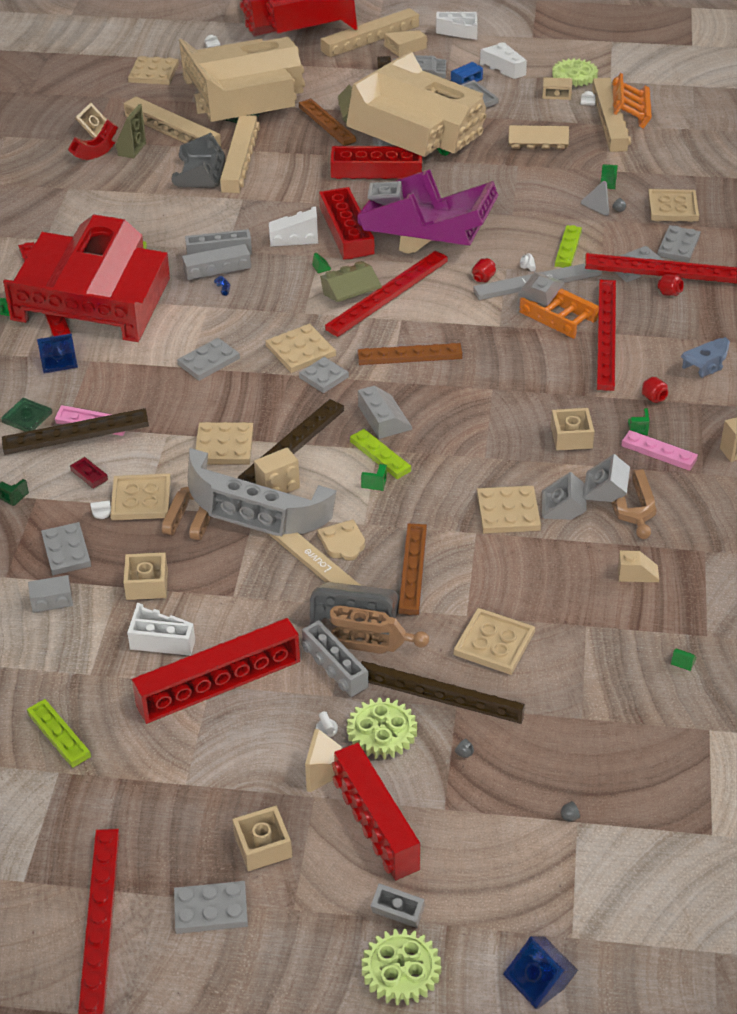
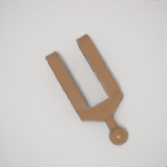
(177, 511)
(641, 514)
(371, 630)

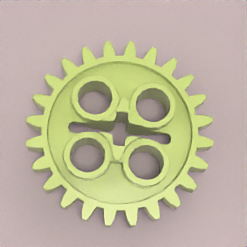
(580, 71)
(382, 728)
(404, 985)

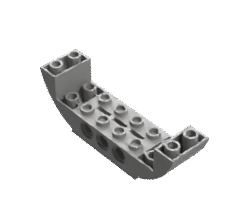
(255, 504)

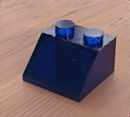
(57, 353)
(540, 971)

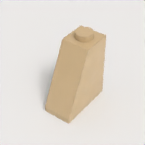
(405, 41)

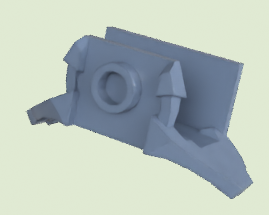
(707, 356)

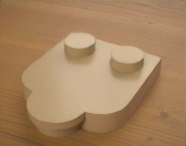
(342, 540)

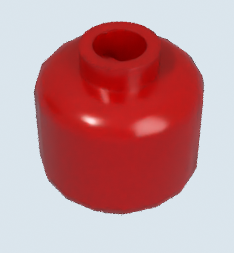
(484, 270)
(670, 285)
(655, 389)

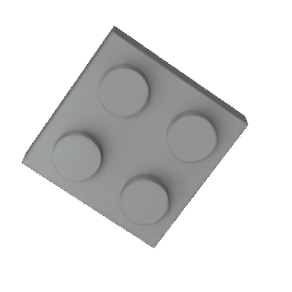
(323, 374)

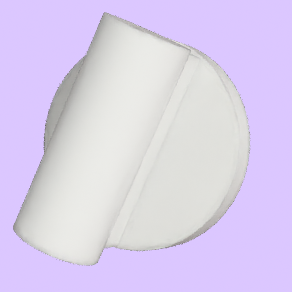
(211, 41)
(588, 98)
(527, 261)
(101, 509)
(327, 725)

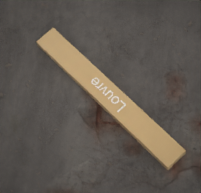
(313, 559)

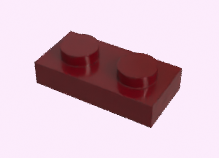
(89, 472)

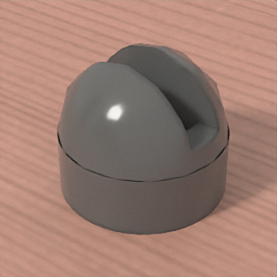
(619, 205)
(464, 749)
(570, 812)

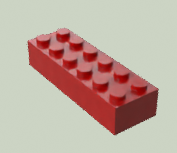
(373, 162)
(341, 217)
(376, 811)

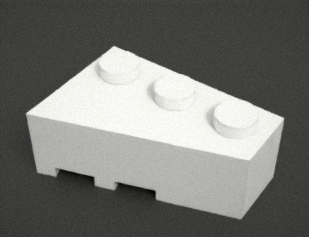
(457, 24)
(504, 59)
(295, 229)
(160, 633)

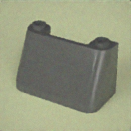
(202, 163)
(363, 597)

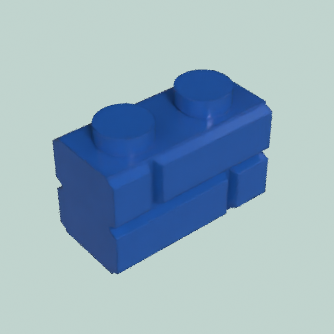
(467, 73)

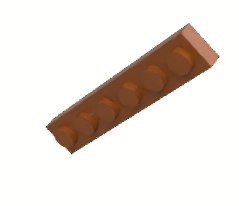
(327, 122)
(405, 354)
(413, 569)

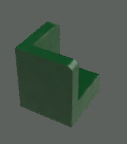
(13, 493)

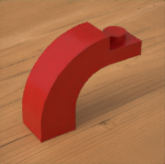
(97, 146)

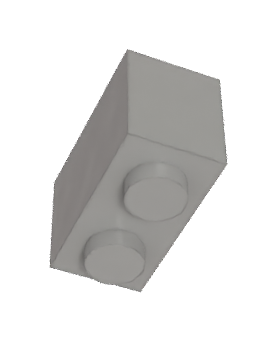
(50, 593)
(398, 905)

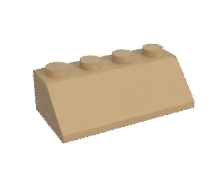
(538, 137)

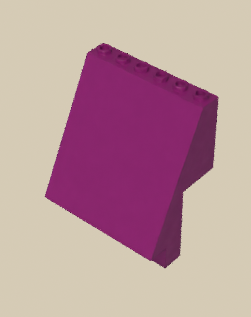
(429, 216)

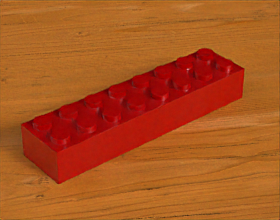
(216, 670)

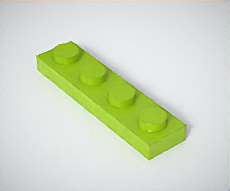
(568, 246)
(380, 453)
(58, 733)

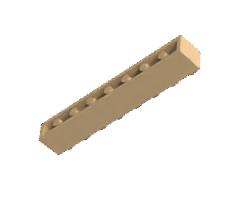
(369, 32)
(168, 122)
(612, 124)
(239, 154)

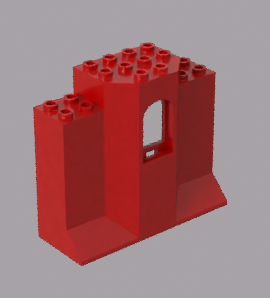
(288, 15)
(104, 289)

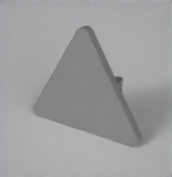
(598, 199)

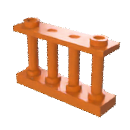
(641, 97)
(570, 303)

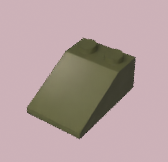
(132, 135)

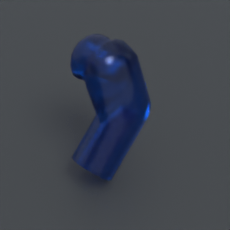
(221, 281)

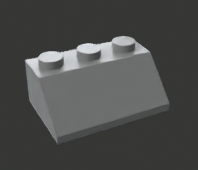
(382, 412)

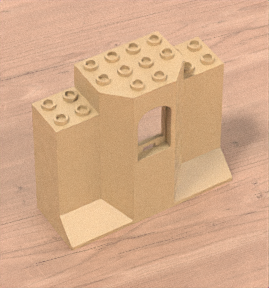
(244, 76)
(416, 108)

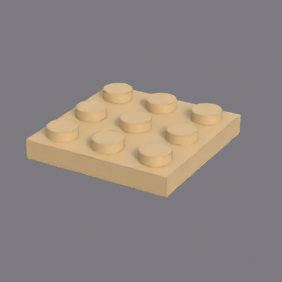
(153, 70)
(673, 205)
(300, 348)
(226, 442)
(140, 496)
(508, 509)
(494, 641)

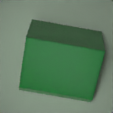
(320, 264)
(683, 659)

